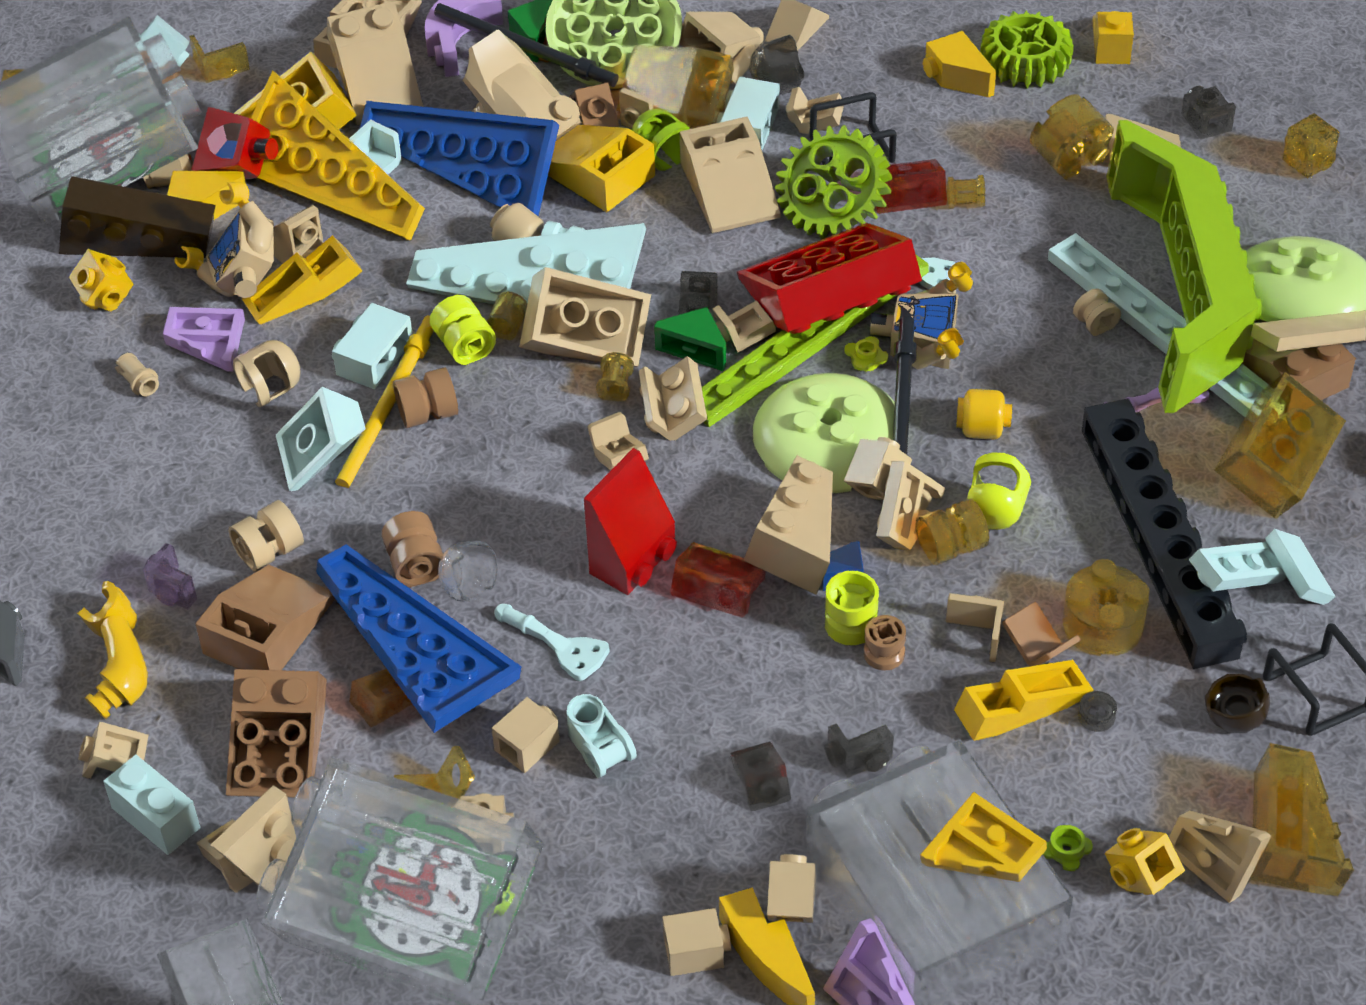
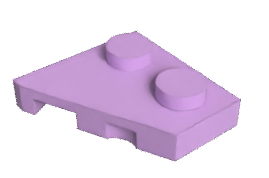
(205, 333)
(867, 972)

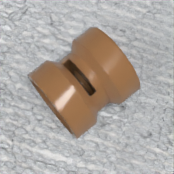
(884, 642)

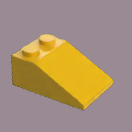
(318, 87)

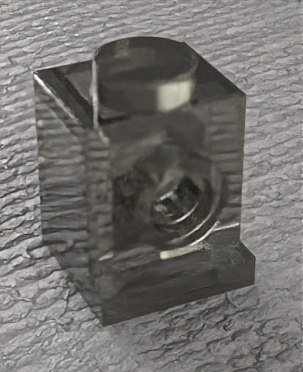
(1204, 104)

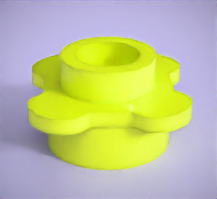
(866, 354)

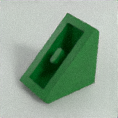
(530, 21)
(693, 336)

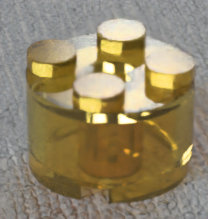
(1072, 136)
(1105, 608)

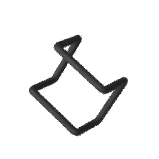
(890, 152)
(1288, 669)

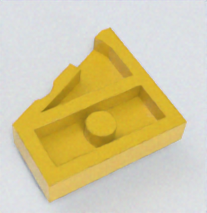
(984, 843)

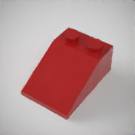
(627, 525)

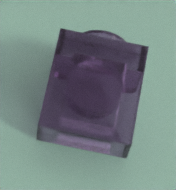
(168, 582)

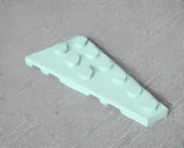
(501, 266)

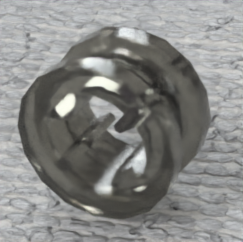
(1097, 699)

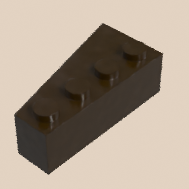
(131, 221)

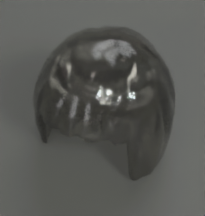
(778, 63)

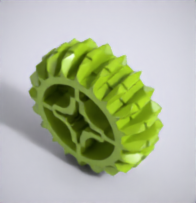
(1027, 48)

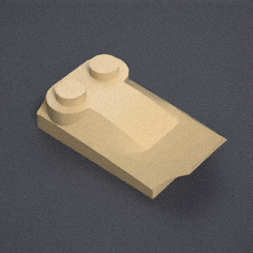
(513, 85)

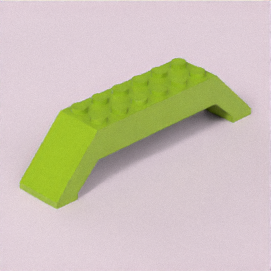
(1203, 254)

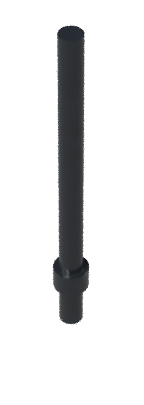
(582, 67)
(904, 355)

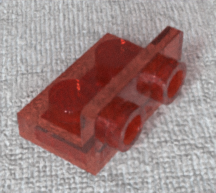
(915, 186)
(715, 579)

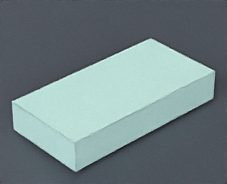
(1299, 567)

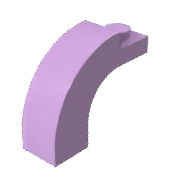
(443, 34)

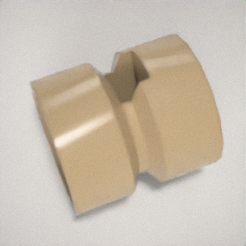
(278, 529)

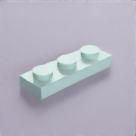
(1237, 566)

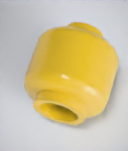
(983, 414)

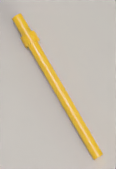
(415, 348)

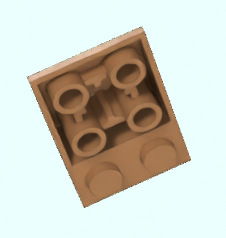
(262, 619)
(274, 730)

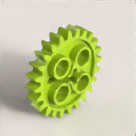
(848, 155)

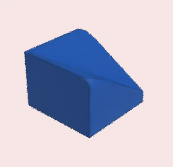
(844, 559)

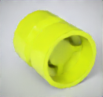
(462, 329)
(850, 606)

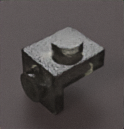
(862, 753)

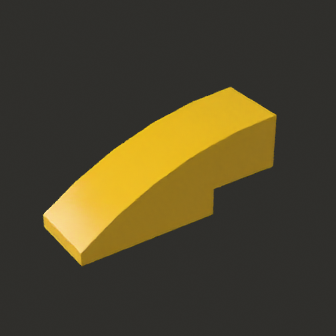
(303, 281)
(1020, 698)
(766, 948)

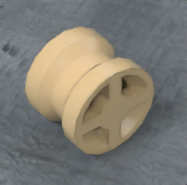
(1096, 312)

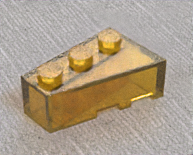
(1293, 810)

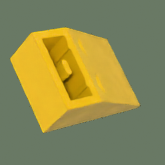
(602, 163)

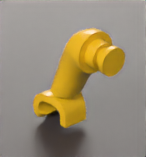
(126, 669)

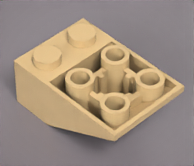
(728, 174)

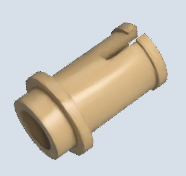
(141, 379)

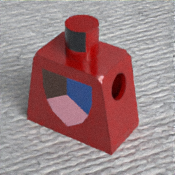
(233, 144)

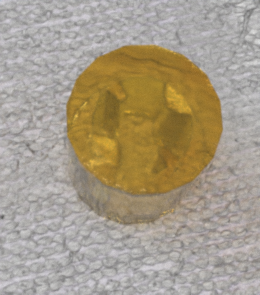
(507, 315)

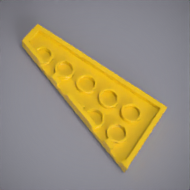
(327, 166)

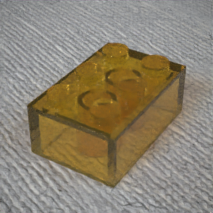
(1280, 445)

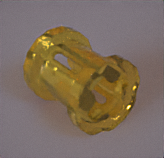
(976, 197)
(614, 376)

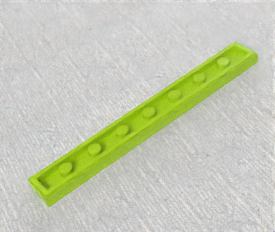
(778, 358)

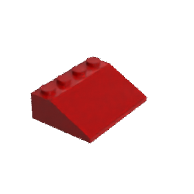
(832, 276)

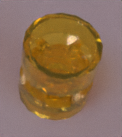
(946, 533)

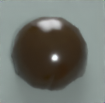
(1242, 697)

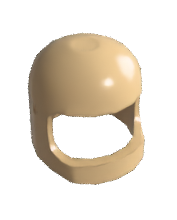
(263, 362)

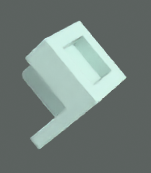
(379, 144)

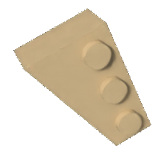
(796, 527)

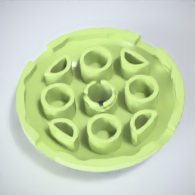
(584, 27)
(1306, 278)
(821, 422)

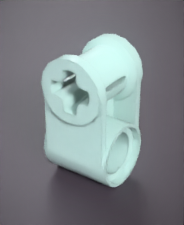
(602, 739)

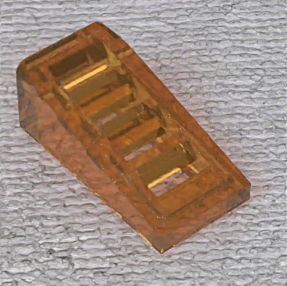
(372, 702)

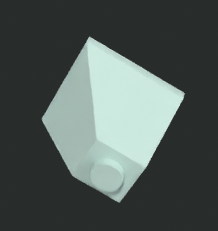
(318, 435)

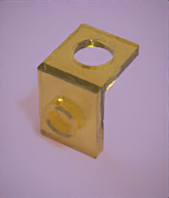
(221, 62)
(443, 781)

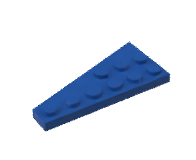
(485, 153)
(425, 650)

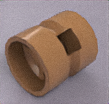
(425, 397)
(412, 548)

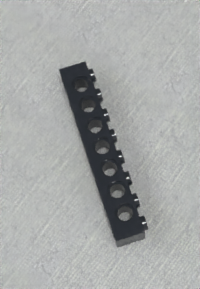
(1161, 533)

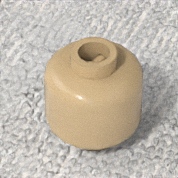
(515, 222)

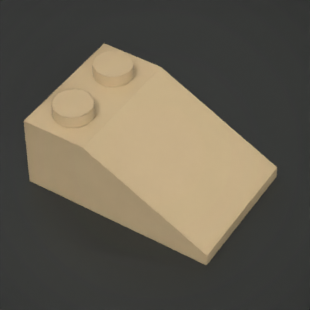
(373, 57)
(583, 317)

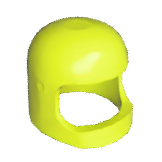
(999, 504)

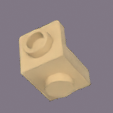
(799, 111)
(744, 326)
(613, 440)

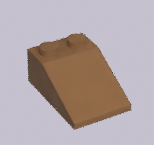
(1319, 369)

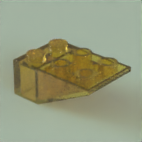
(681, 81)

